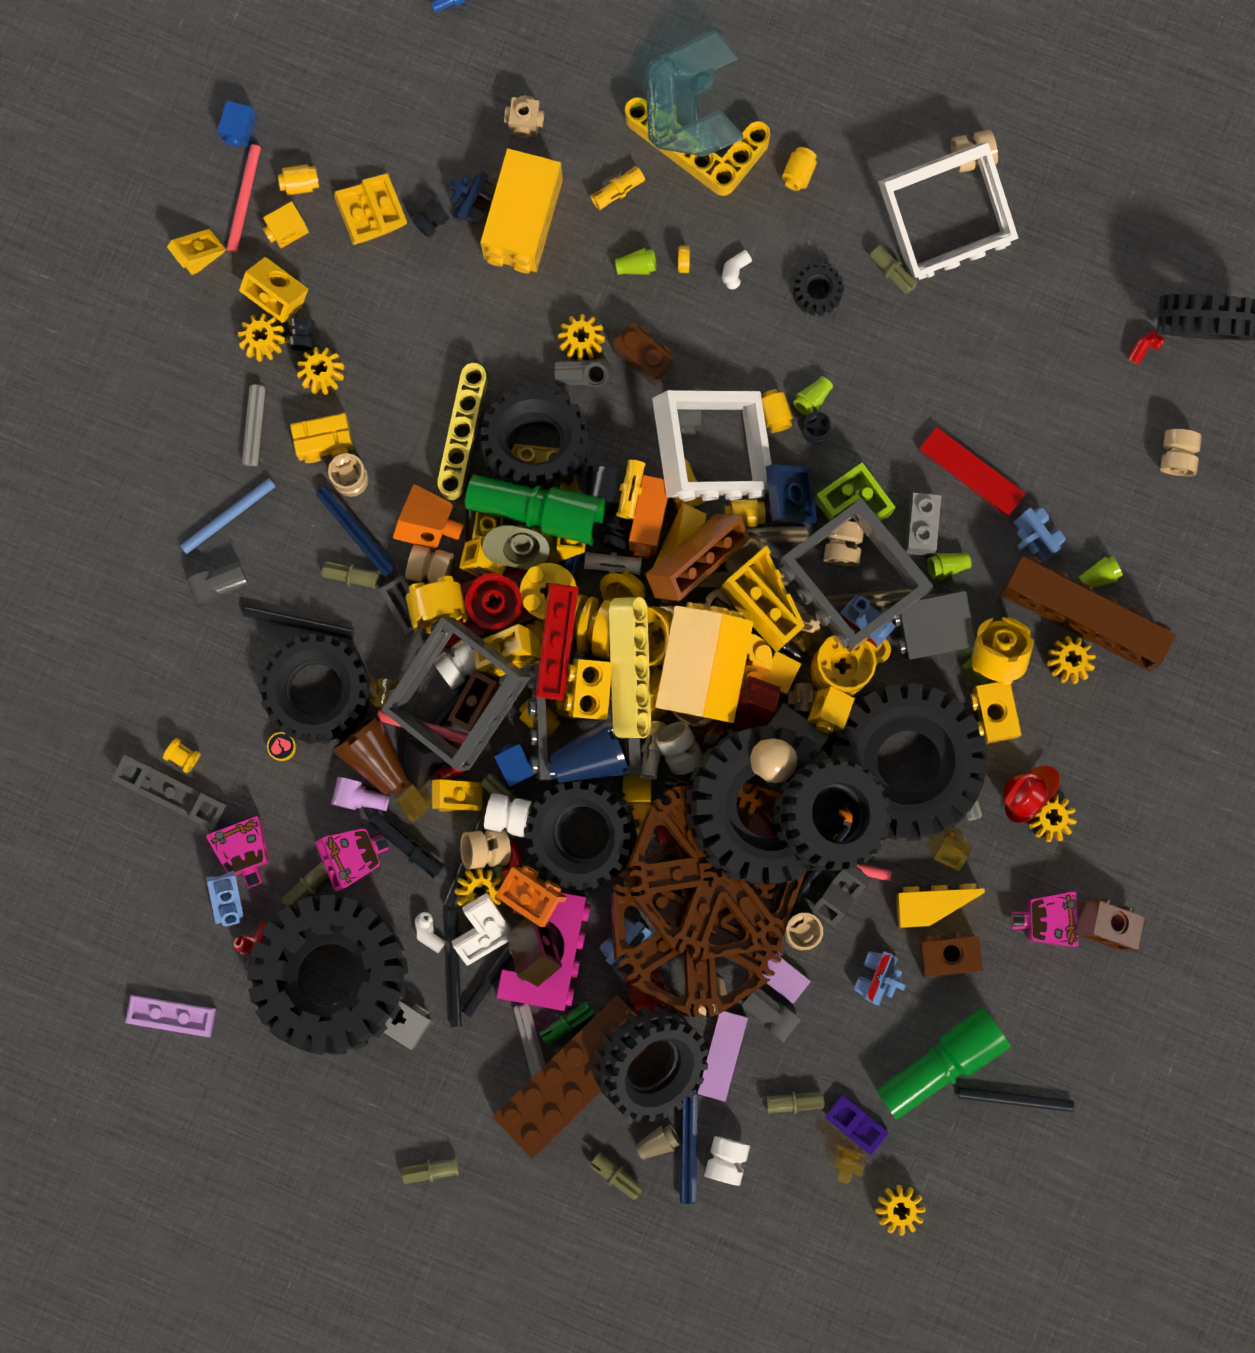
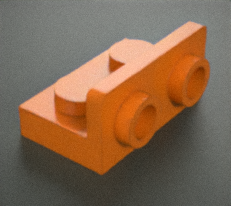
(530, 894)

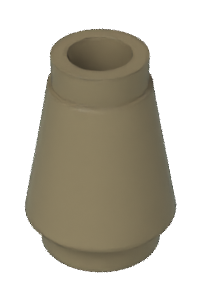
(659, 1142)

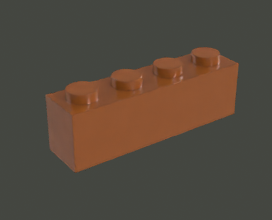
(697, 556)

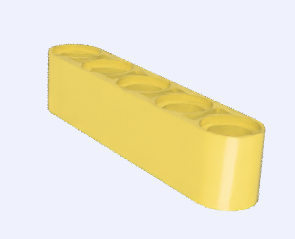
(460, 418)
(630, 667)

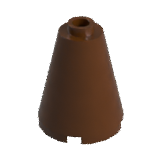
(373, 756)

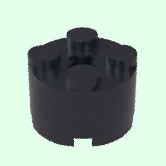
(606, 484)

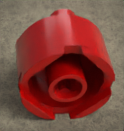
(480, 595)

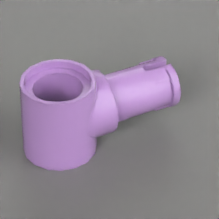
(352, 795)

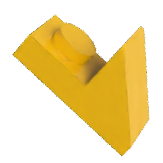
(196, 250)
(638, 793)
(456, 795)

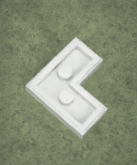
(489, 930)

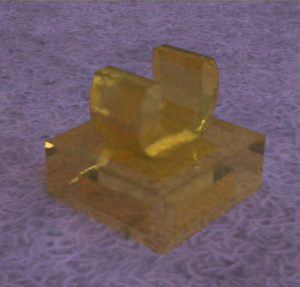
(804, 640)
(383, 687)
(413, 804)
(952, 852)
(848, 1163)

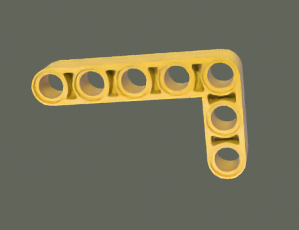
(717, 165)

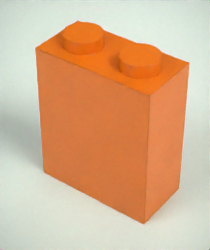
(648, 518)

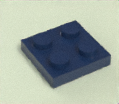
(791, 494)

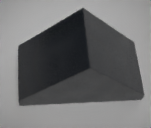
(420, 762)

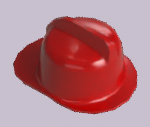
(1029, 792)

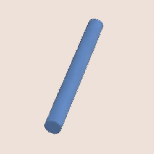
(227, 516)

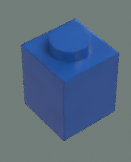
(237, 124)
(514, 765)

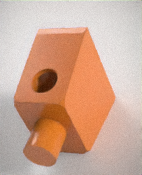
(426, 519)

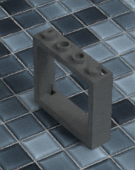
(889, 549)
(492, 715)
(538, 735)

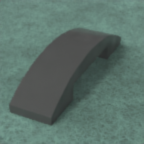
(168, 792)

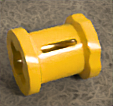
(181, 755)

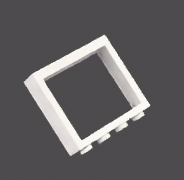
(973, 250)
(671, 445)

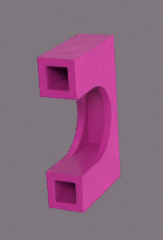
(556, 990)

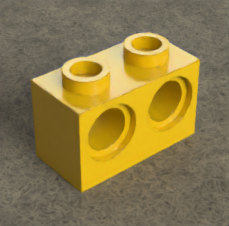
(516, 644)
(597, 690)

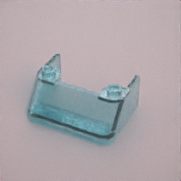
(672, 101)

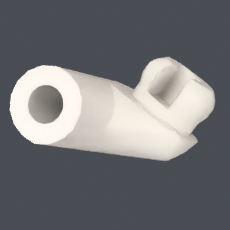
(732, 268)
(425, 932)

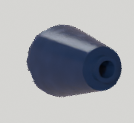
(589, 756)

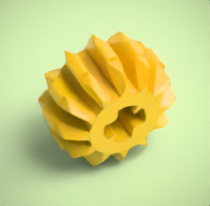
(591, 341)
(261, 347)
(315, 363)
(1065, 668)
(1057, 827)
(477, 881)
(893, 1217)

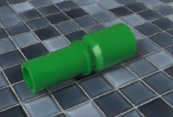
(555, 511)
(959, 1052)

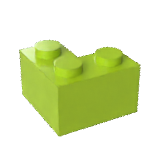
(851, 488)

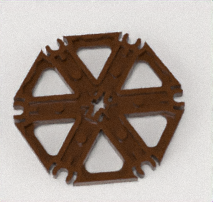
(708, 894)
(699, 974)

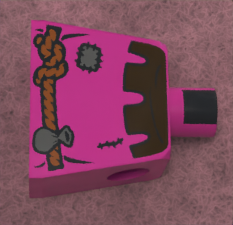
(242, 849)
(350, 856)
(1049, 920)

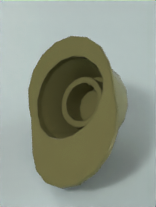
(516, 546)

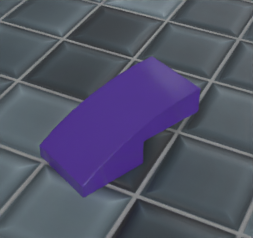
(857, 1125)

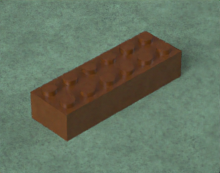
(1088, 614)
(561, 1086)

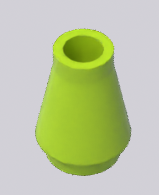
(639, 262)
(813, 396)
(947, 564)
(1102, 573)

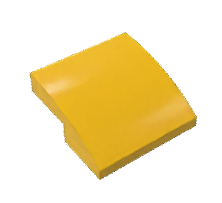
(370, 209)

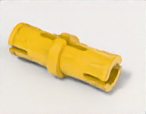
(617, 188)
(634, 471)

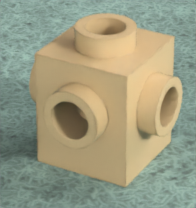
(524, 117)

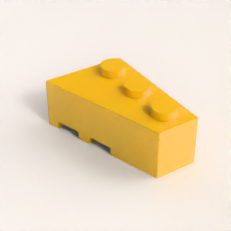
(763, 599)

